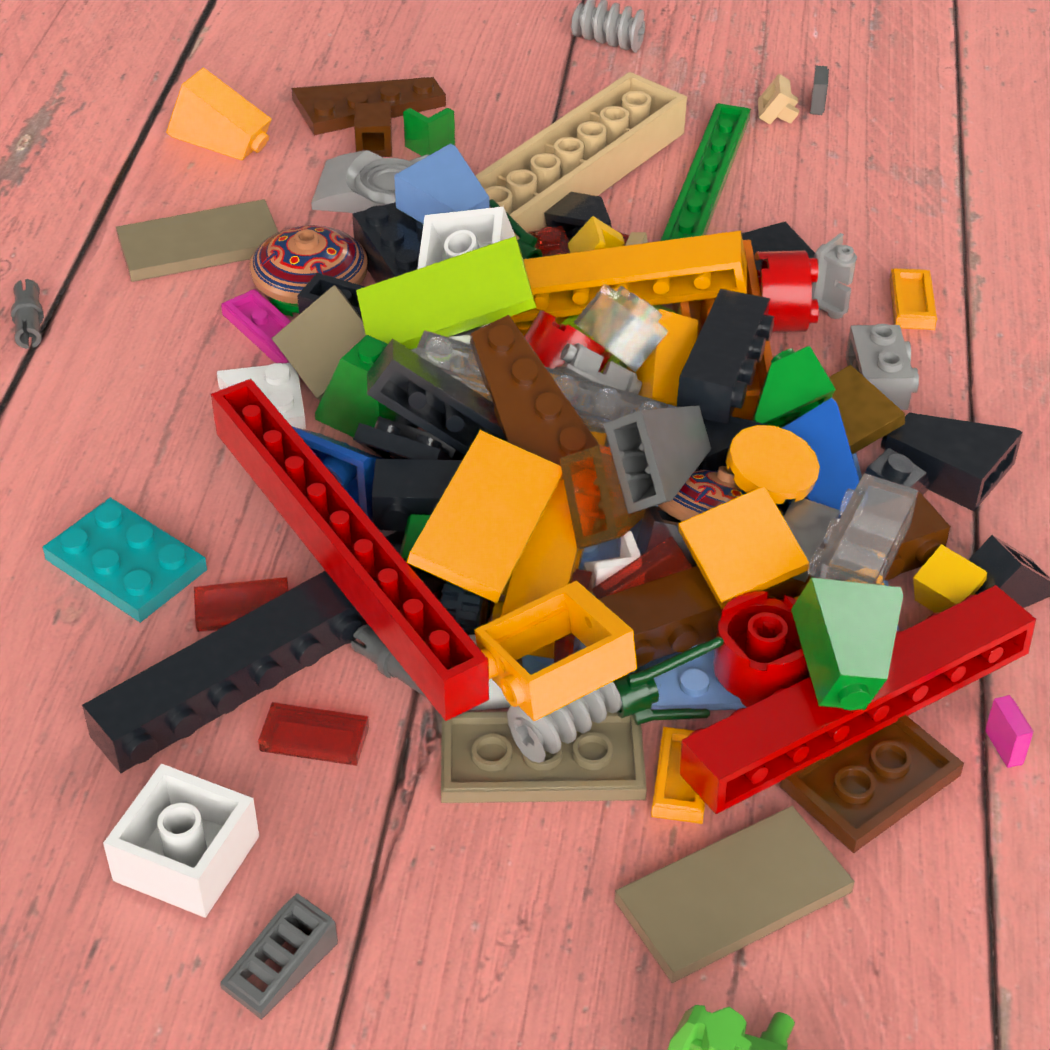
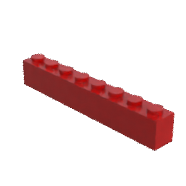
(792, 731)

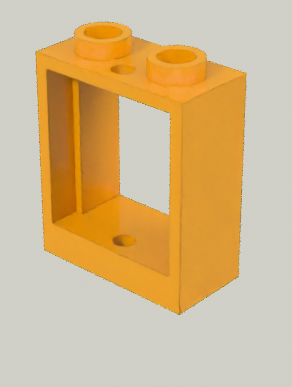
(564, 611)

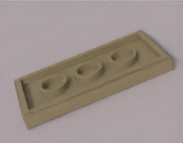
(195, 239)
(487, 766)
(732, 893)

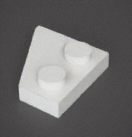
(277, 382)

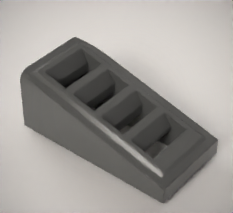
(284, 927)

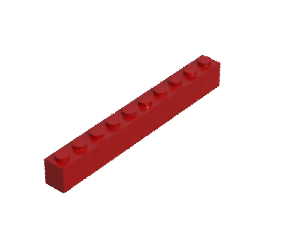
(353, 551)

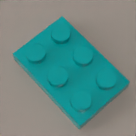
(125, 559)

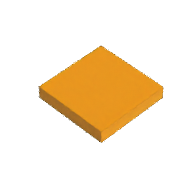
(743, 546)

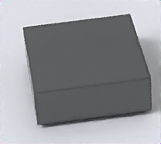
(819, 90)

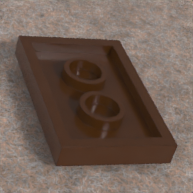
(874, 782)

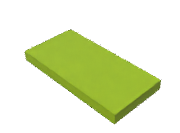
(448, 295)

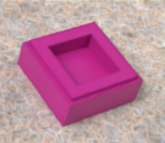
(1009, 731)

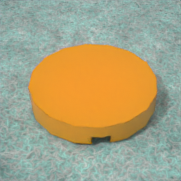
(774, 460)

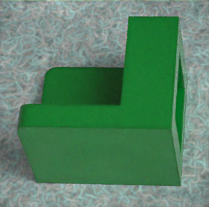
(428, 134)

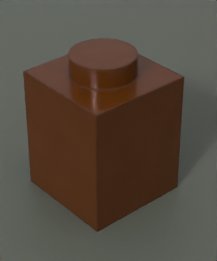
(373, 128)

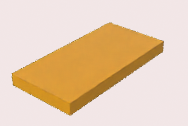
(486, 516)

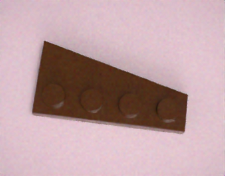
(333, 106)
(525, 395)

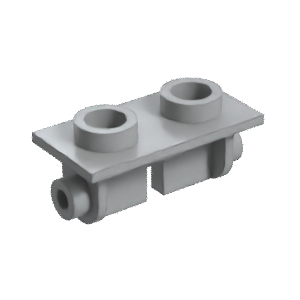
(835, 264)
(586, 364)

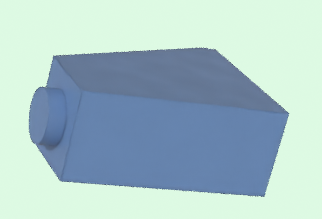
(439, 186)

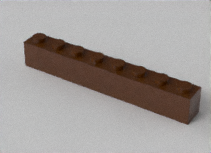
(682, 611)

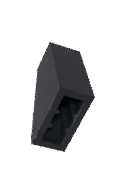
(959, 456)

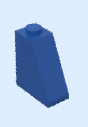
(827, 437)

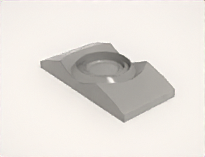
(358, 182)

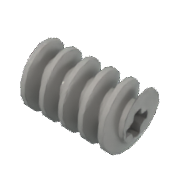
(609, 25)
(545, 733)

